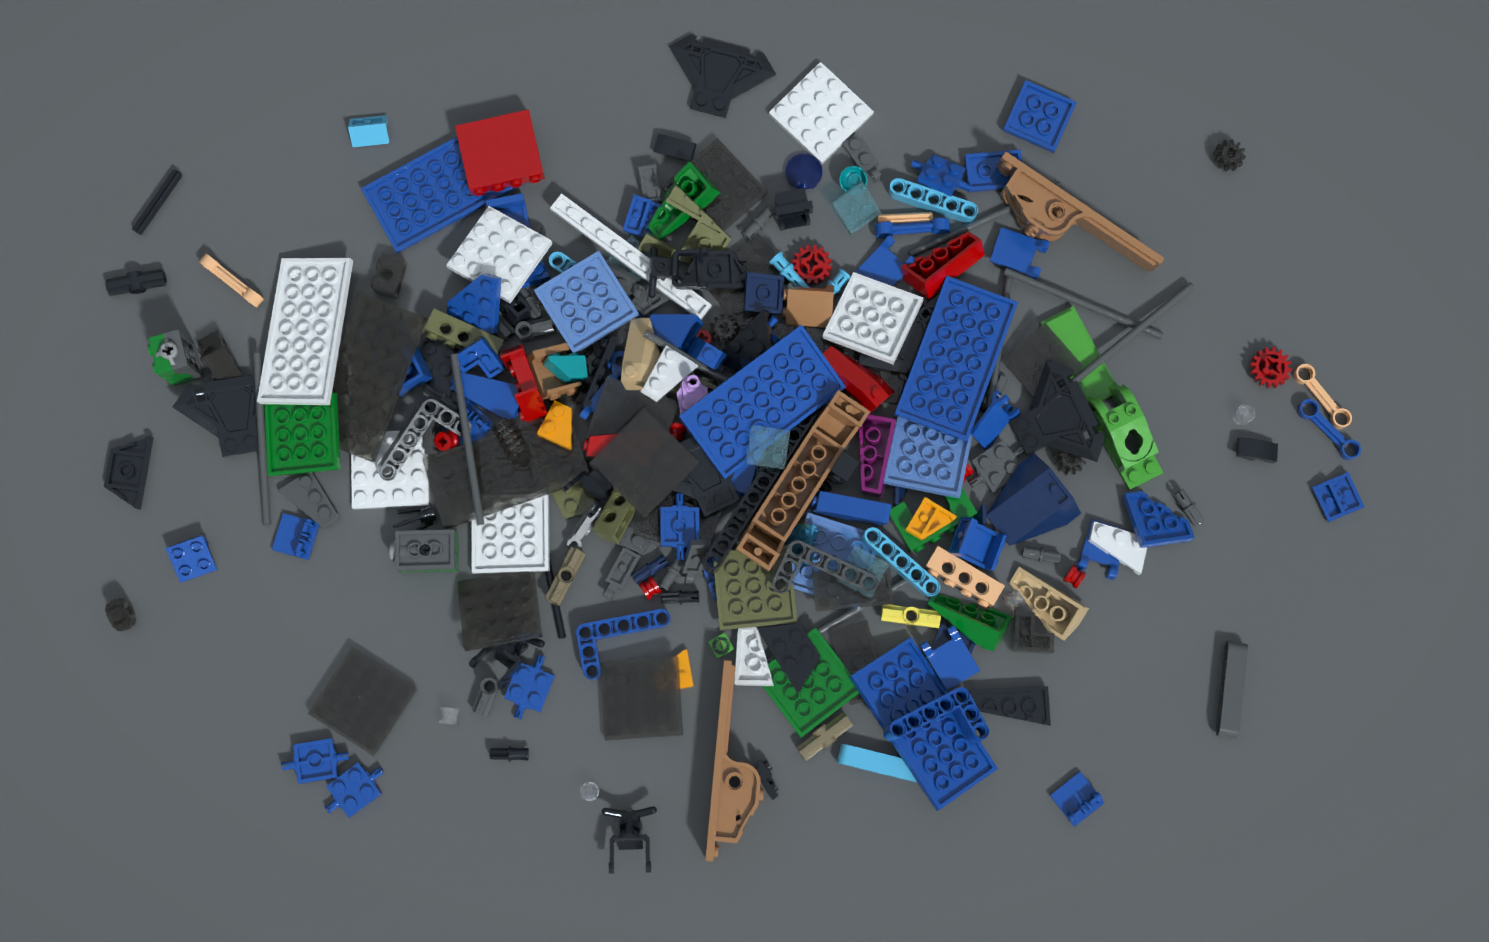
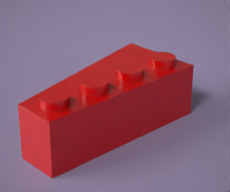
(929, 272)

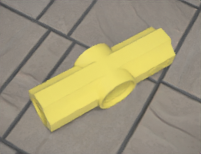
(897, 614)

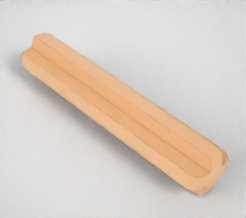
(905, 217)

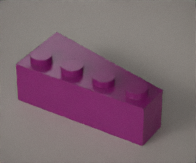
(875, 446)

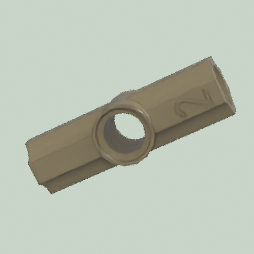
(570, 565)
(824, 736)

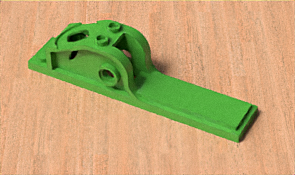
(1116, 423)

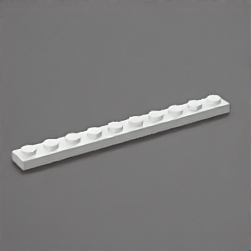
(626, 254)

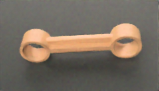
(233, 282)
(1322, 396)

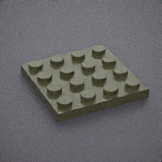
(747, 593)

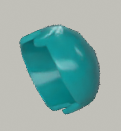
(851, 176)

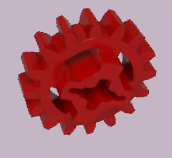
(819, 266)
(1264, 359)

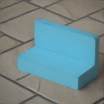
(368, 131)

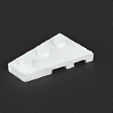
(667, 373)
(1119, 544)
(751, 659)

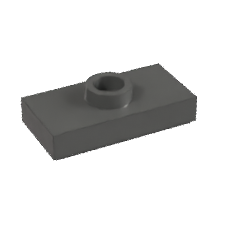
(650, 182)

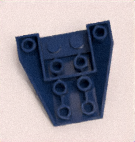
(1032, 503)

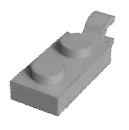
(584, 525)

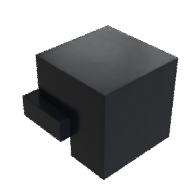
(792, 209)

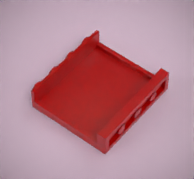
(499, 152)

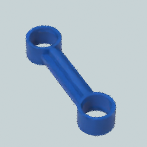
(936, 226)
(1328, 429)

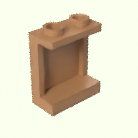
(808, 306)
(548, 383)

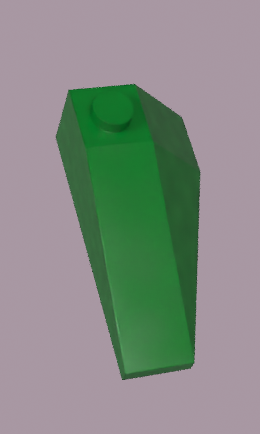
(697, 187)
(979, 625)

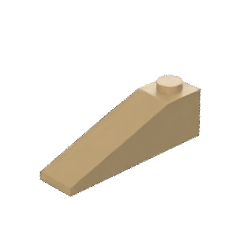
(639, 355)
(1053, 607)

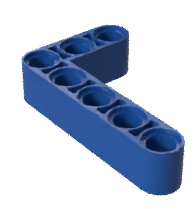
(613, 623)
(935, 711)

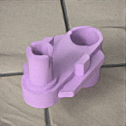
(690, 394)

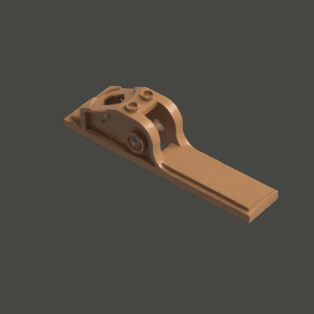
(1044, 199)
(726, 800)

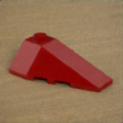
(860, 382)

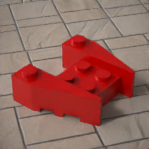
(528, 394)

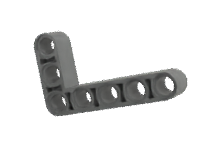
(417, 432)
(823, 564)

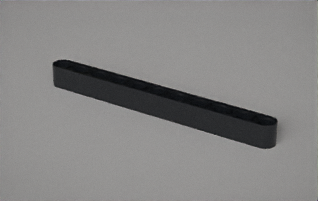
(750, 508)

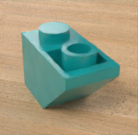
(567, 368)

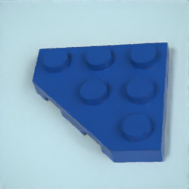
(478, 303)
(1155, 522)

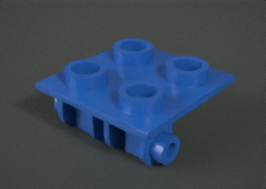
(479, 423)
(295, 536)
(191, 558)
(1077, 799)

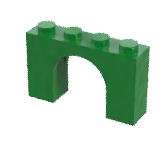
(901, 516)

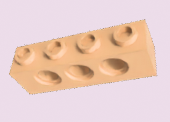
(992, 587)

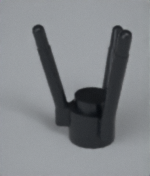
(425, 515)

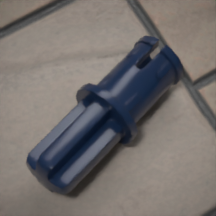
(650, 569)

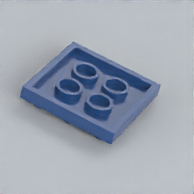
(1039, 116)

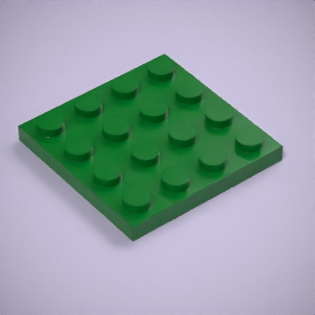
(302, 438)
(821, 695)

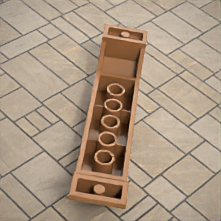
(801, 480)

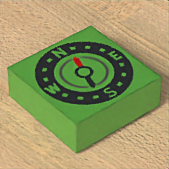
(721, 645)

